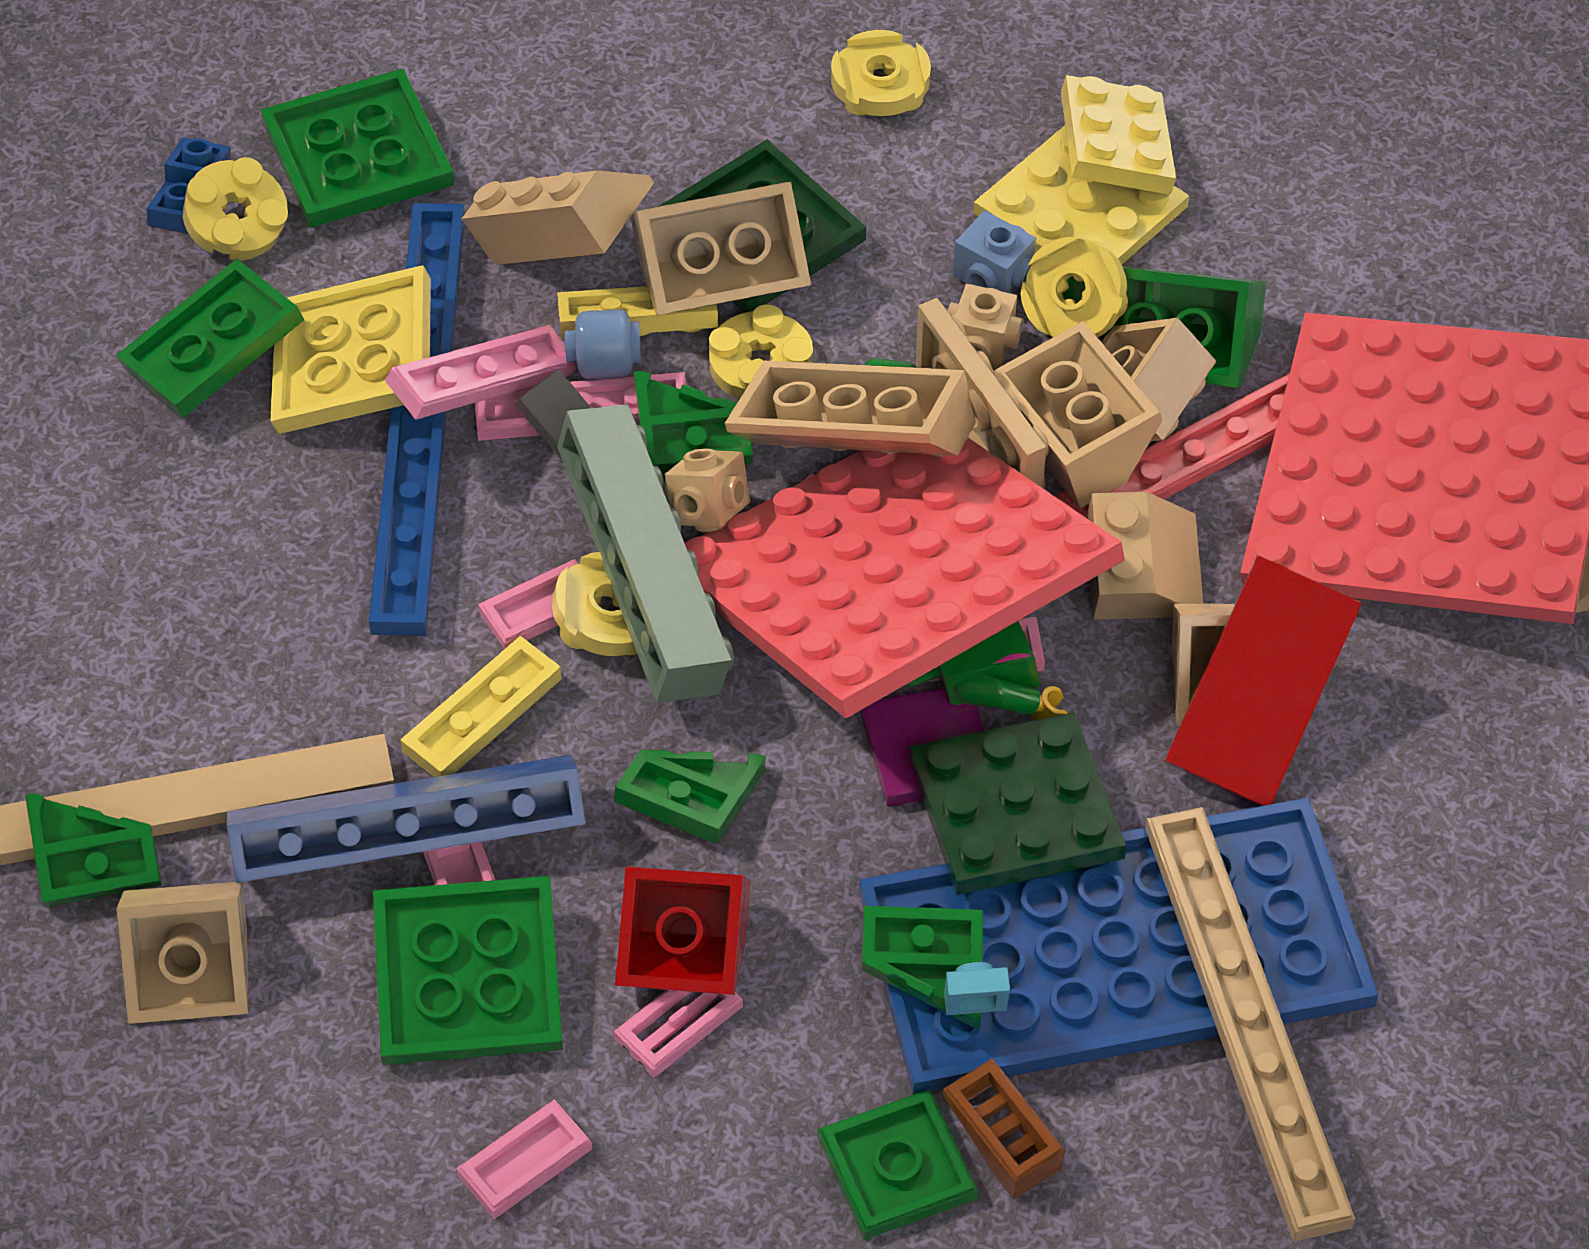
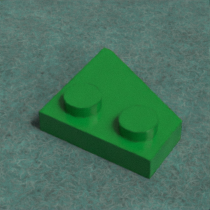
(689, 789)

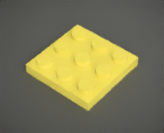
(1055, 205)
(346, 347)

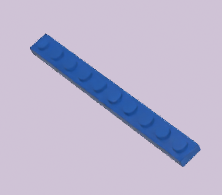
(417, 446)

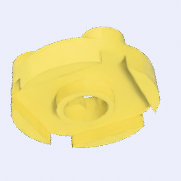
(880, 96)
(242, 183)
(1047, 280)
(755, 330)
(581, 619)

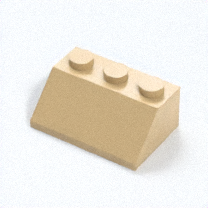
(554, 214)
(721, 248)
(1085, 408)

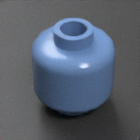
(604, 344)

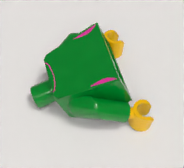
(997, 675)

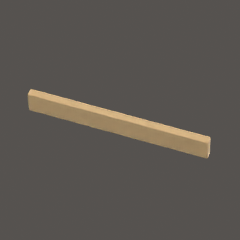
(206, 794)
(1249, 1026)

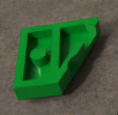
(683, 421)
(87, 853)
(917, 948)

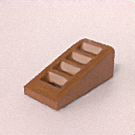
(1002, 1160)

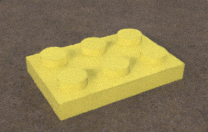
(1117, 134)

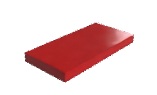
(1262, 682)

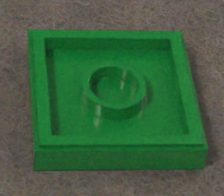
(897, 1164)

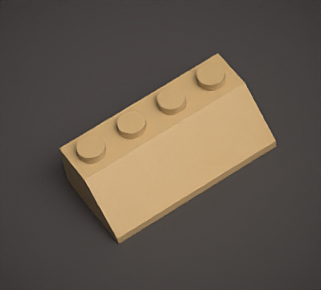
(855, 408)

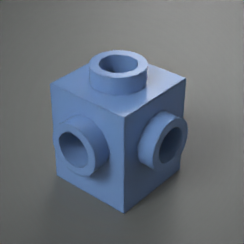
(993, 254)

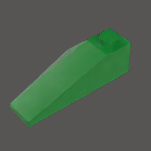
(1217, 310)

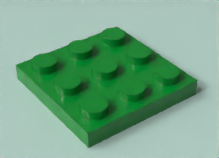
(357, 147)
(466, 970)

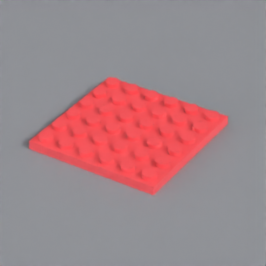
(1432, 467)
(894, 566)

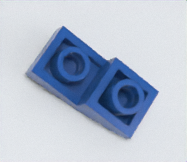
(181, 166)

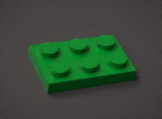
(210, 338)

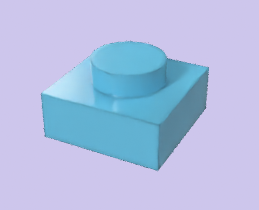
(976, 989)

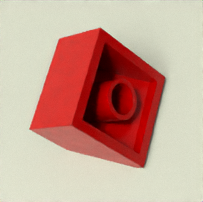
(682, 930)

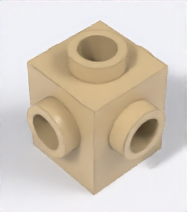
(989, 321)
(707, 488)

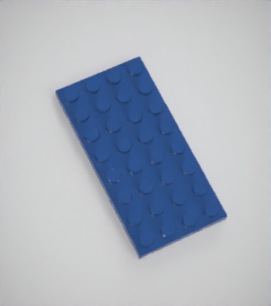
(1104, 959)

